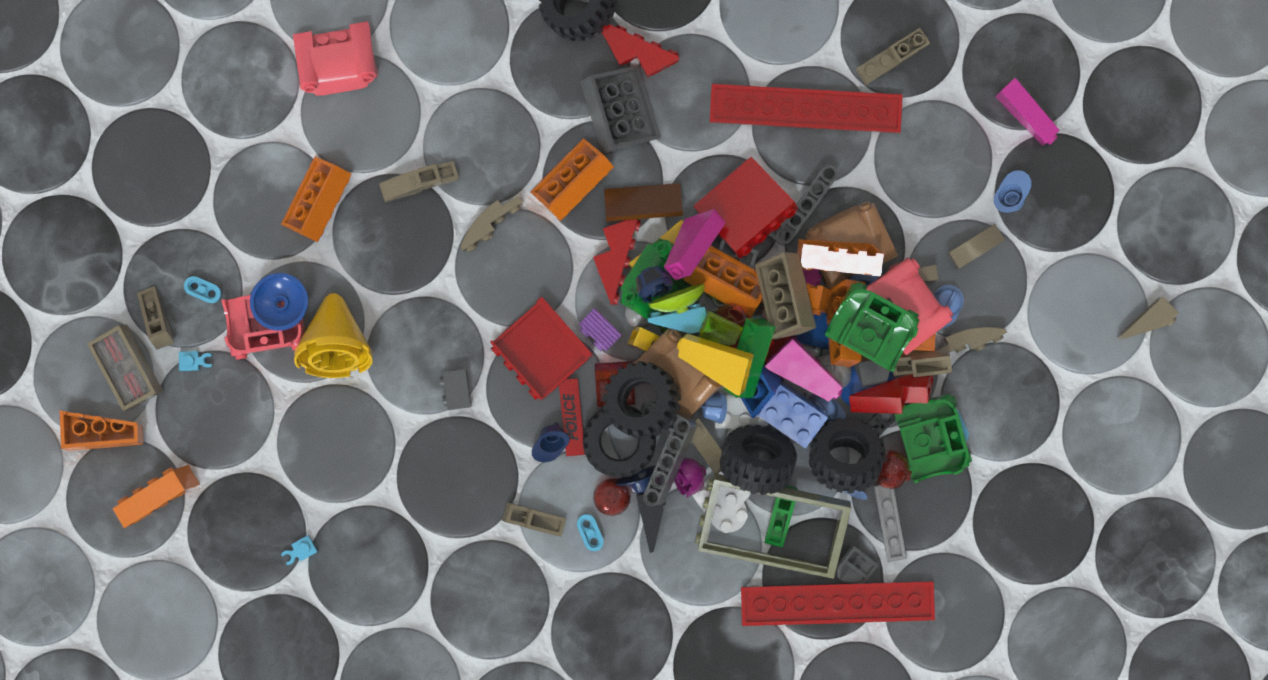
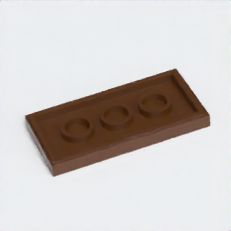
(643, 202)

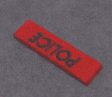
(572, 416)

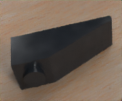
(651, 519)

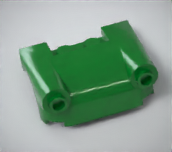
(652, 256)
(872, 326)
(933, 438)

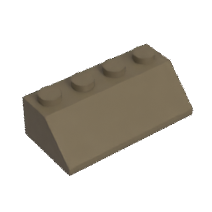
(785, 295)

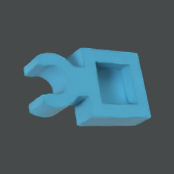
(191, 361)
(302, 549)

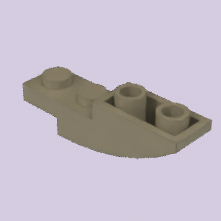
(892, 56)
(418, 180)
(482, 226)
(974, 338)

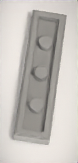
(890, 524)

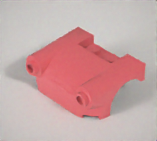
(335, 60)
(909, 291)
(249, 336)

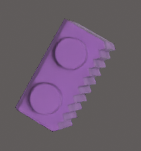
(599, 329)

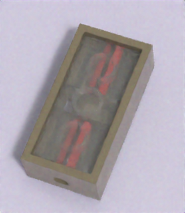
(124, 367)

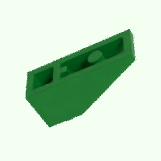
(779, 520)

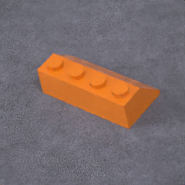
(572, 179)
(316, 199)
(727, 280)

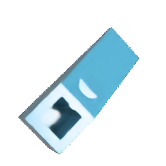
(686, 322)

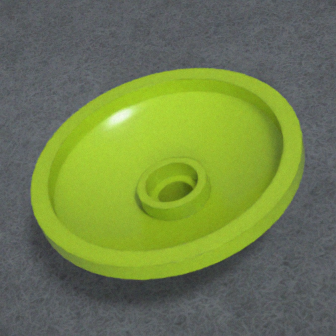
(678, 300)

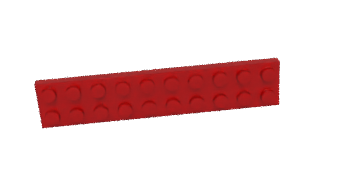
(806, 108)
(837, 603)

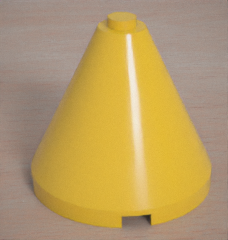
(333, 342)

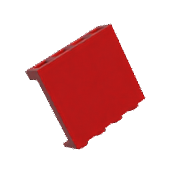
(749, 205)
(541, 350)

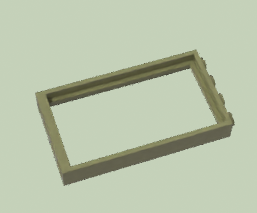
(769, 559)

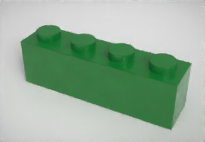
(755, 340)

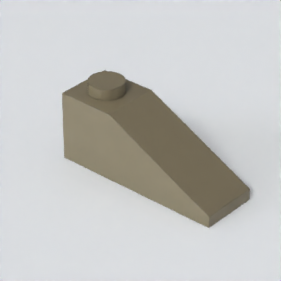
(1155, 316)
(155, 318)
(706, 446)

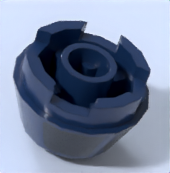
(653, 282)

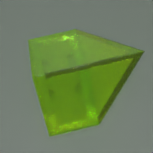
(719, 329)

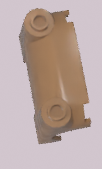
(853, 225)
(693, 384)

